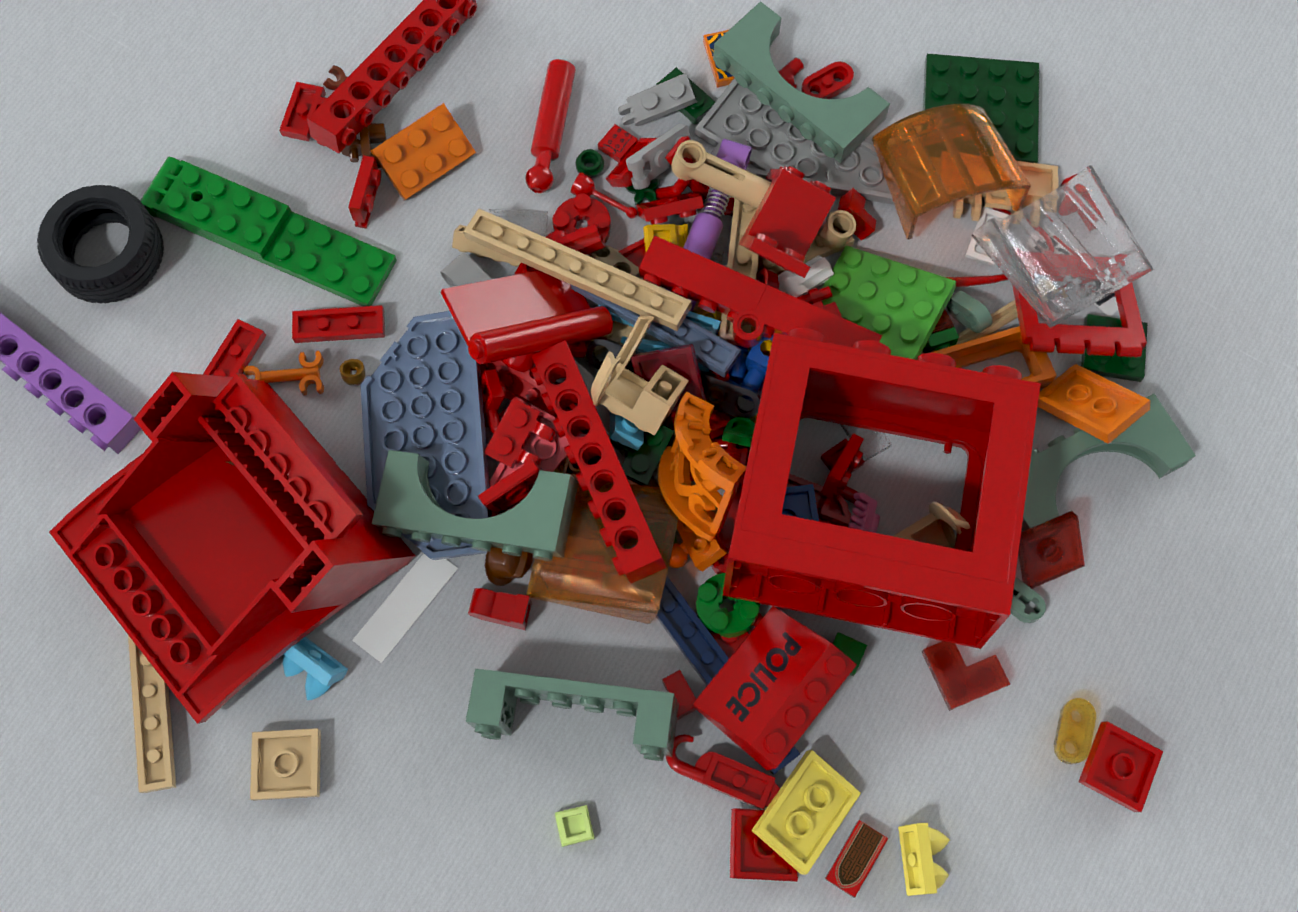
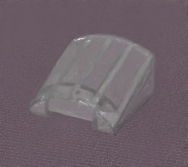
(1065, 248)

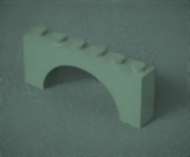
(830, 123)
(1150, 439)
(533, 526)

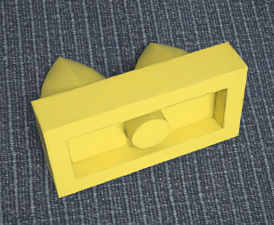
(917, 848)

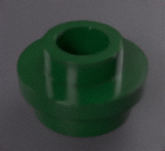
(590, 156)

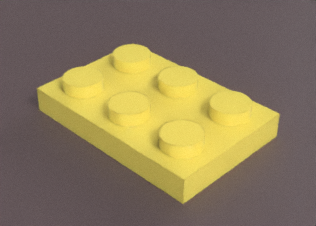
(806, 812)

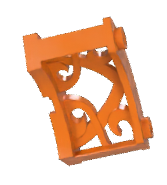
(710, 468)

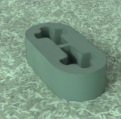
(969, 312)
(1026, 595)

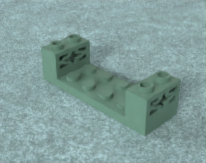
(496, 694)

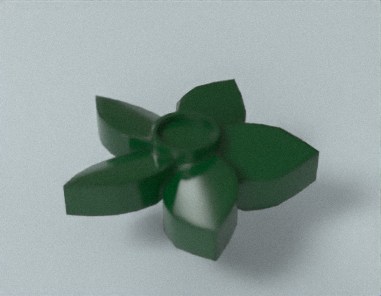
(647, 192)

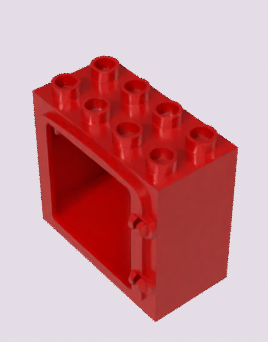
(871, 576)

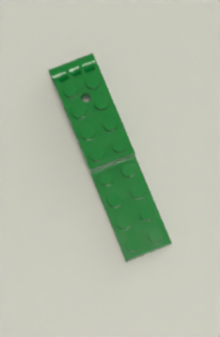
(267, 231)

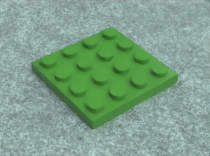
(889, 299)

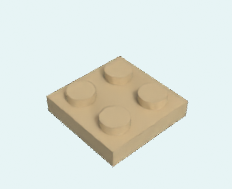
(285, 764)

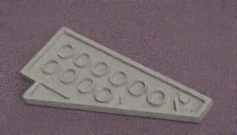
(776, 143)

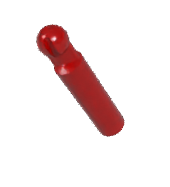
(550, 123)

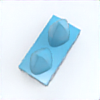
(320, 667)

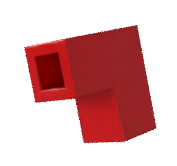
(854, 204)
(678, 685)

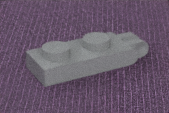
(658, 101)

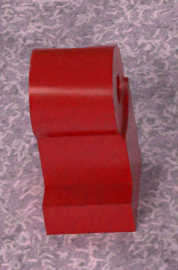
(500, 608)

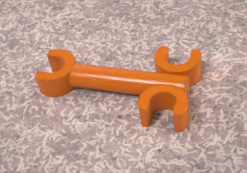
(307, 375)

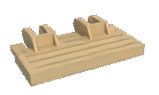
(1041, 177)

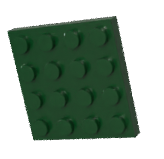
(1002, 87)

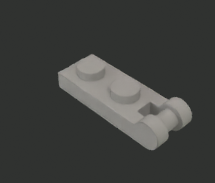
(653, 157)

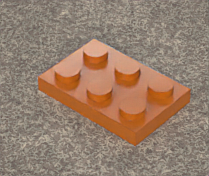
(423, 151)
(1092, 403)

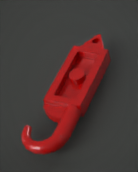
(726, 776)

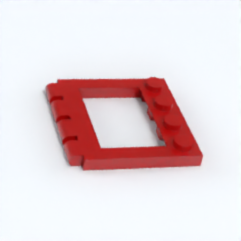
(1073, 339)

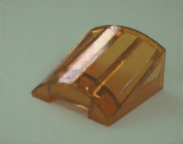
(945, 158)
(587, 573)

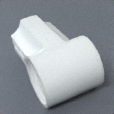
(816, 276)

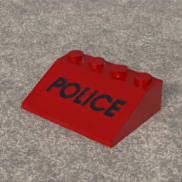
(773, 687)

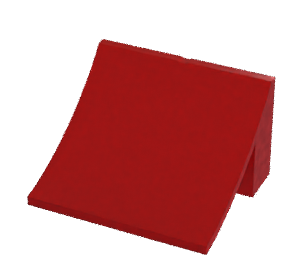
(218, 559)

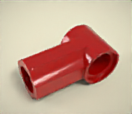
(583, 240)

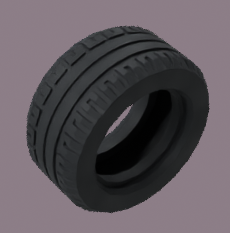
(79, 213)

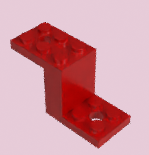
(788, 219)

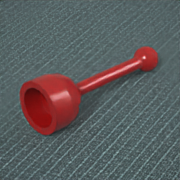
(586, 185)

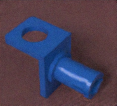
(756, 366)

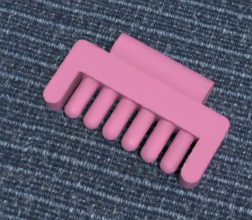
(867, 518)

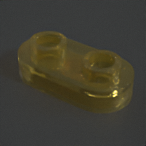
(1077, 733)

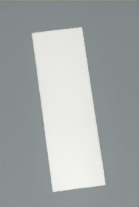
(404, 606)

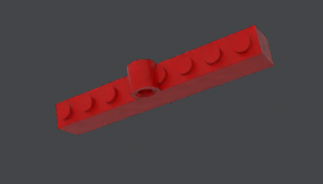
(742, 298)

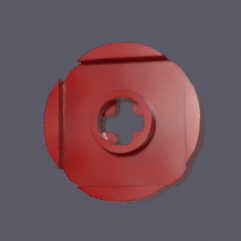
(582, 208)

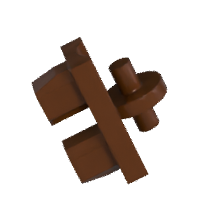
(368, 135)

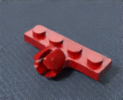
(519, 380)

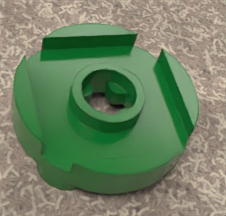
(719, 619)

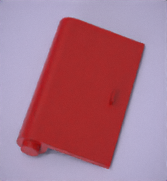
(522, 315)

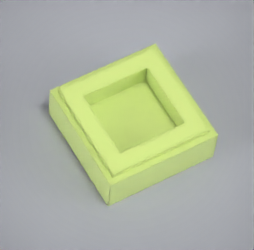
(574, 826)

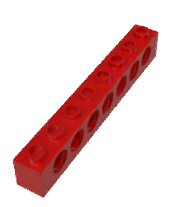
(387, 71)
(645, 557)

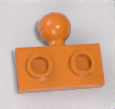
(700, 550)

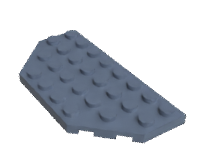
(430, 404)

